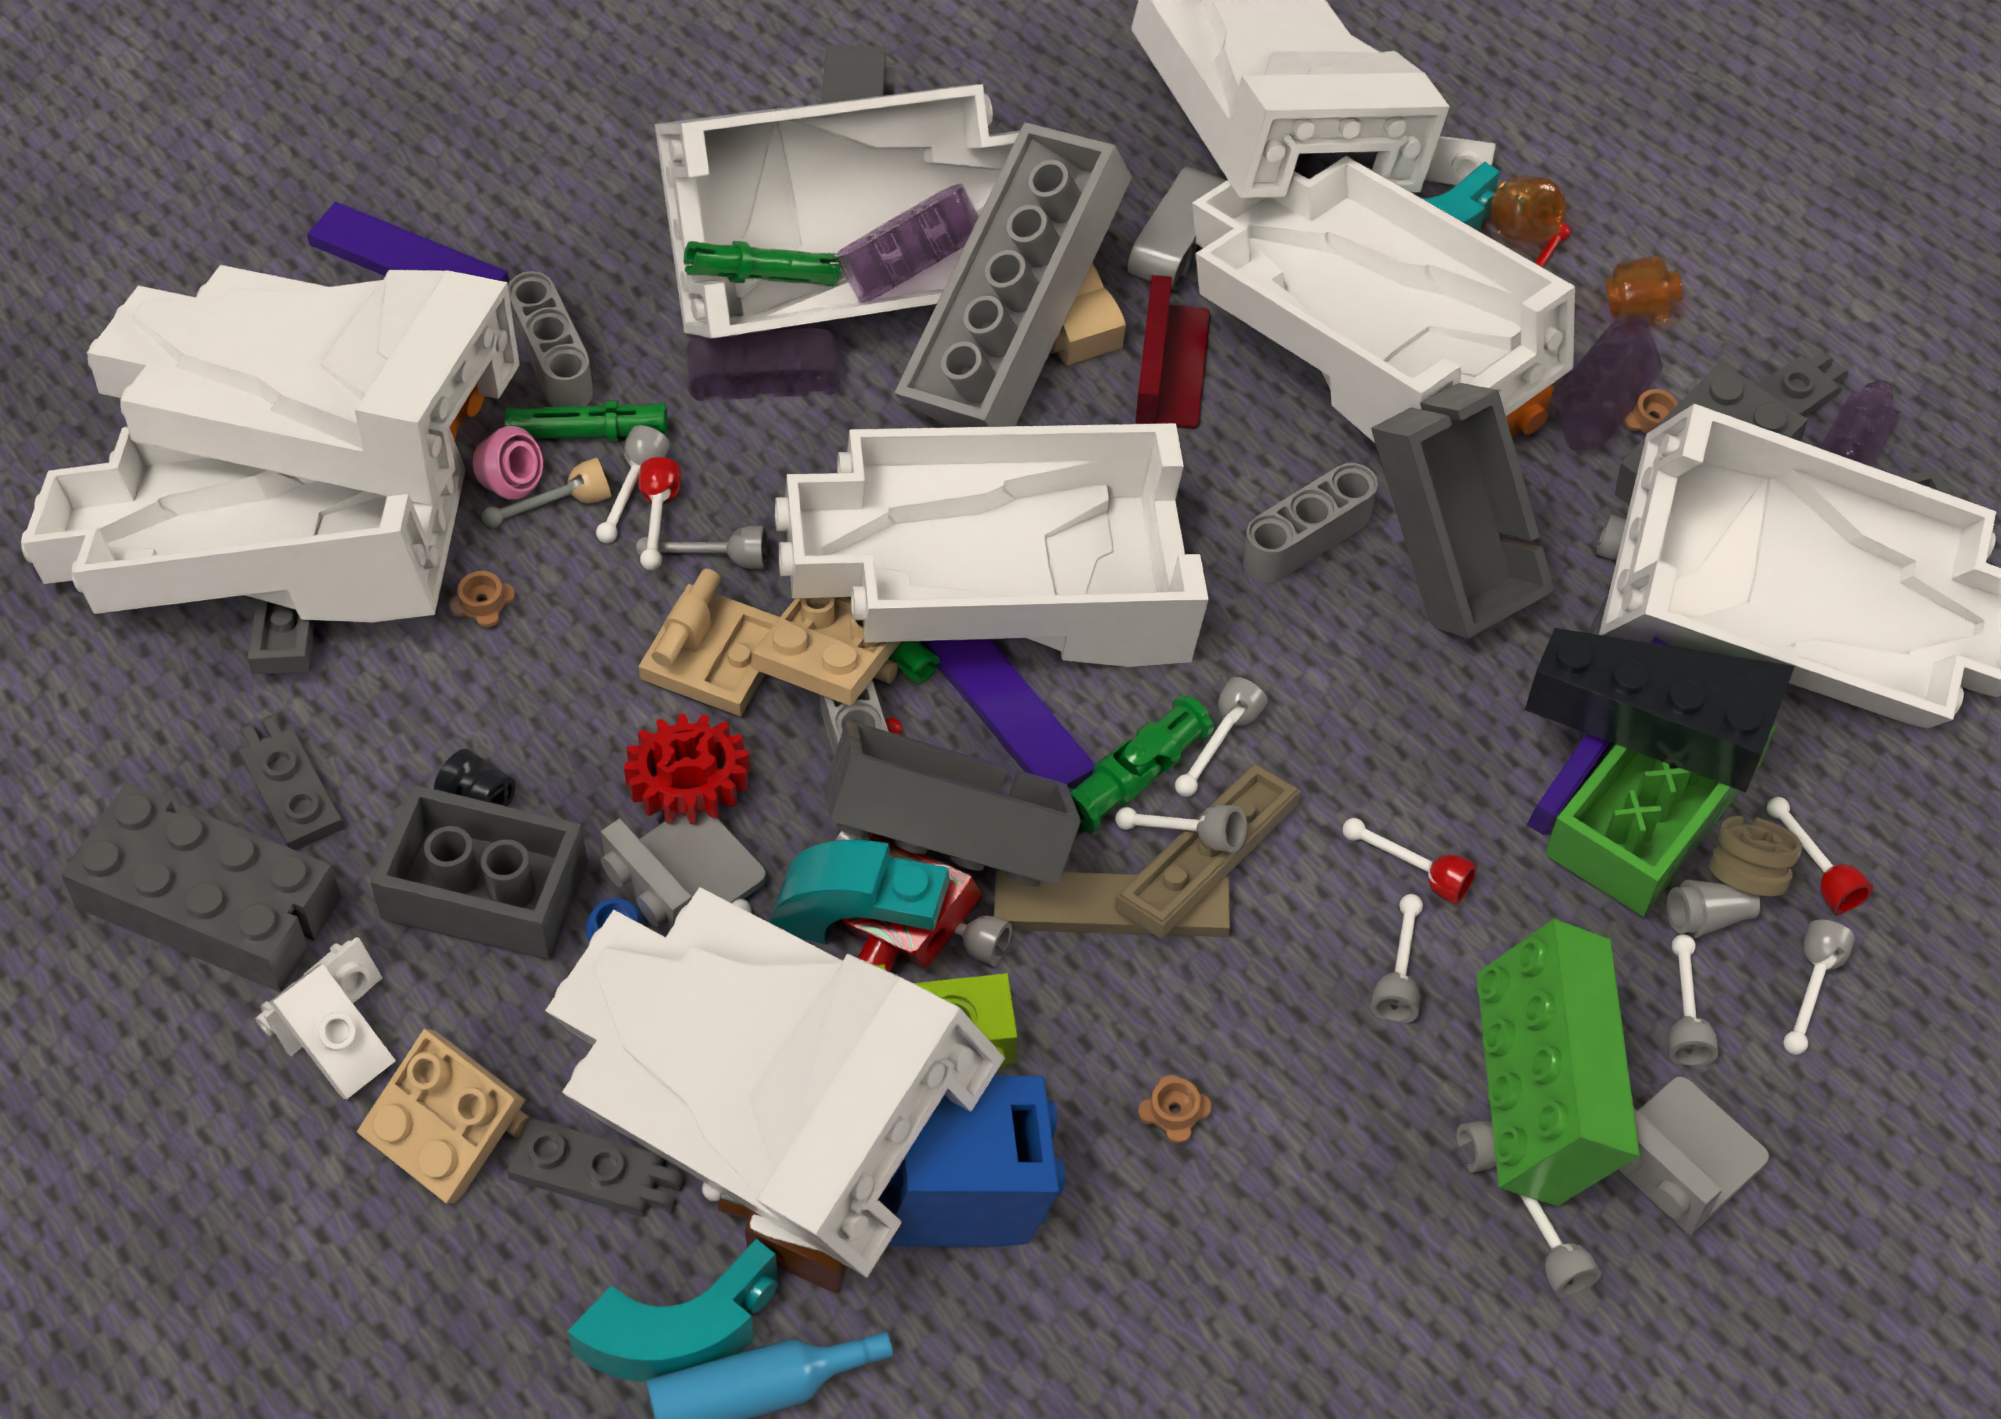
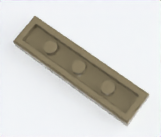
(1190, 870)
(1088, 906)

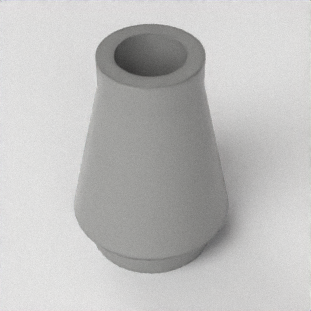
(1708, 906)

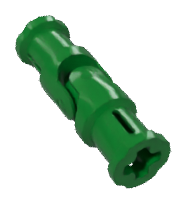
(1138, 762)

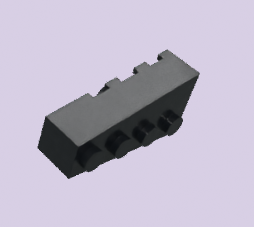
(1663, 701)

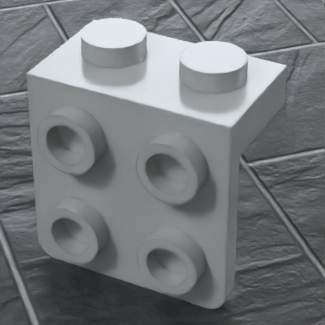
(675, 861)
(1691, 1154)

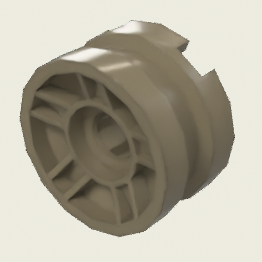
(1755, 856)

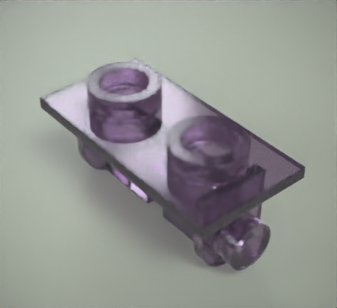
(1863, 423)

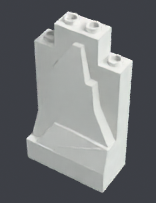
(1287, 83)
(815, 185)
(1383, 292)
(312, 375)
(202, 528)
(1004, 538)
(1809, 565)
(767, 1066)

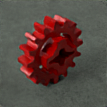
(687, 768)

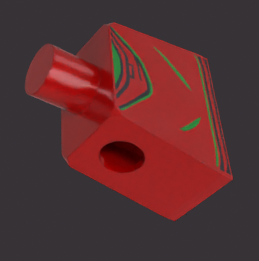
(916, 945)

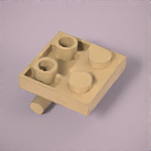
(708, 647)
(824, 650)
(442, 1116)

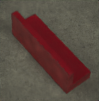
(1171, 360)

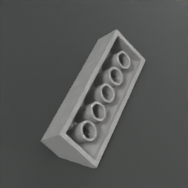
(1015, 279)

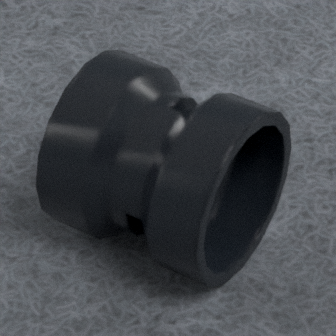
(468, 777)

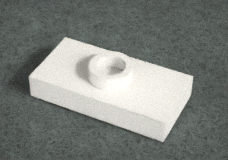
(332, 1031)

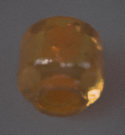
(1528, 209)
(1643, 289)

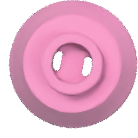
(508, 463)

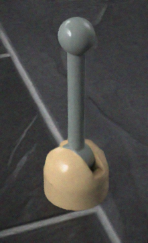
(585, 484)

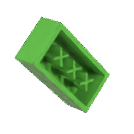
(1637, 825)
(1556, 1064)

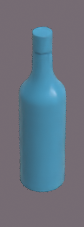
(759, 1379)

